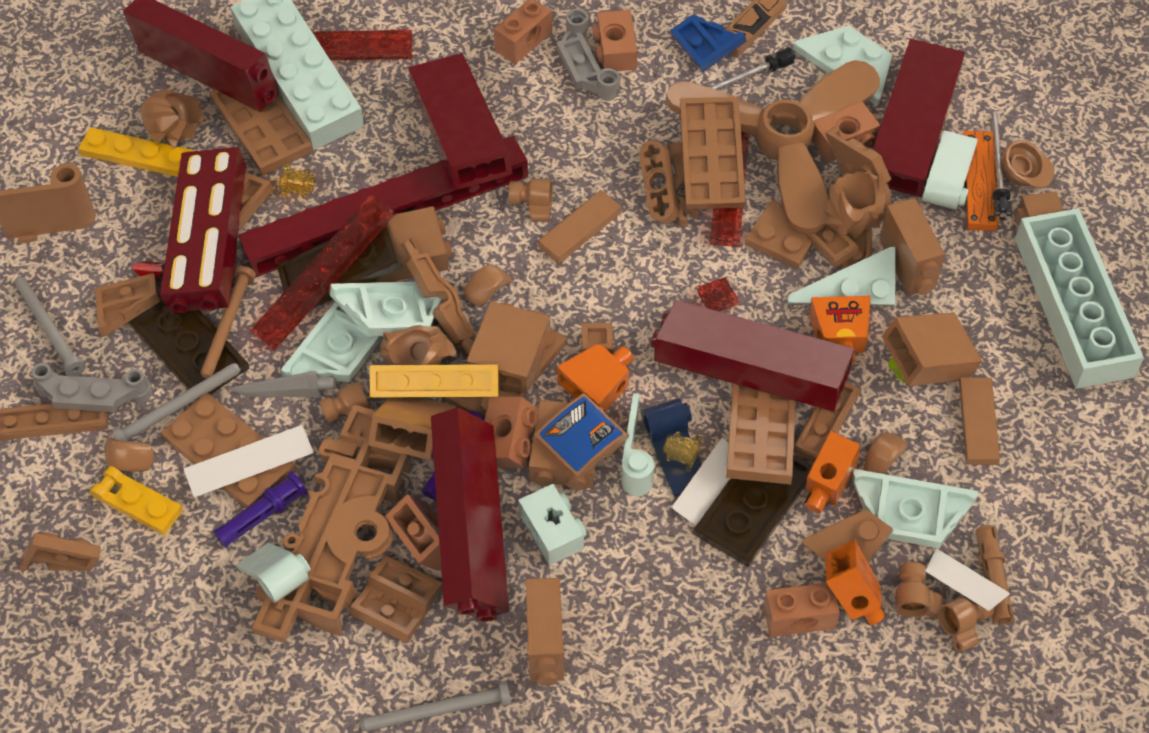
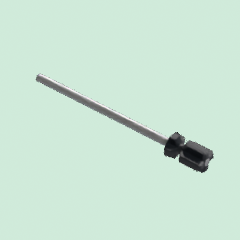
(783, 58)
(1001, 206)

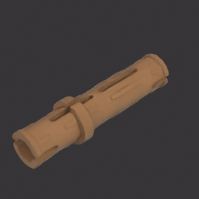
(992, 562)

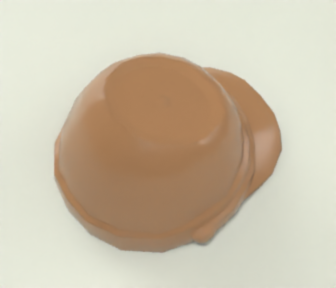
(1026, 165)

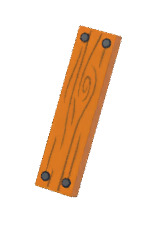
(981, 184)

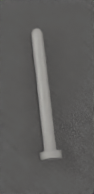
(72, 364)
(176, 403)
(437, 708)

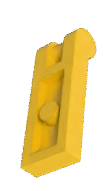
(137, 501)

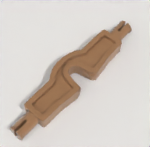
(433, 285)

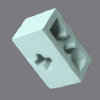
(552, 524)

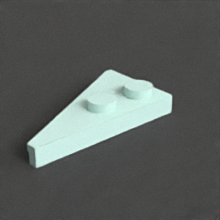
(865, 278)

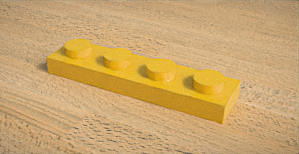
(132, 151)
(434, 380)

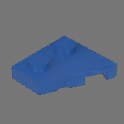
(706, 41)

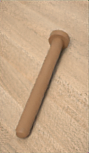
(243, 276)

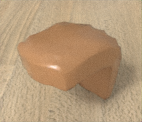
(485, 284)
(884, 452)
(128, 455)

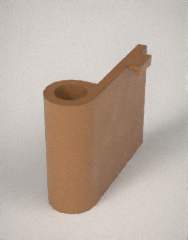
(47, 208)

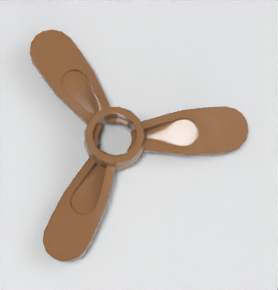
(799, 179)

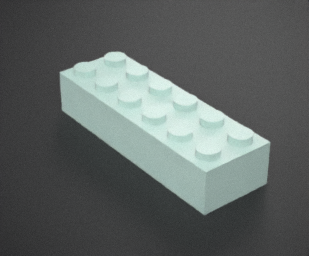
(300, 68)
(1078, 298)

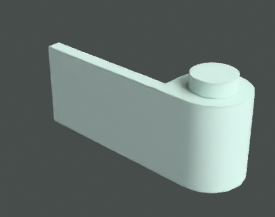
(950, 171)
(636, 464)
(276, 570)

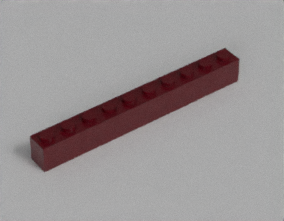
(416, 190)

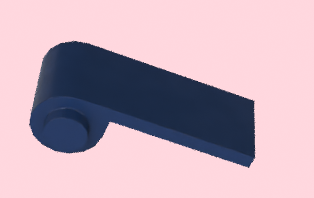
(664, 421)

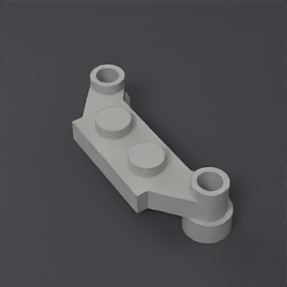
(581, 62)
(90, 392)

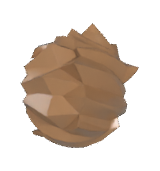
(171, 116)
(857, 203)
(416, 346)

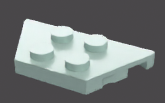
(844, 45)
(385, 305)
(333, 348)
(913, 508)

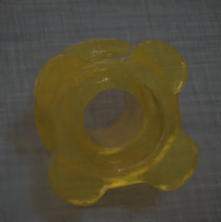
(296, 181)
(682, 449)

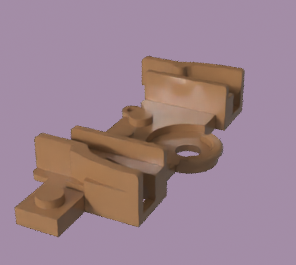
(331, 525)

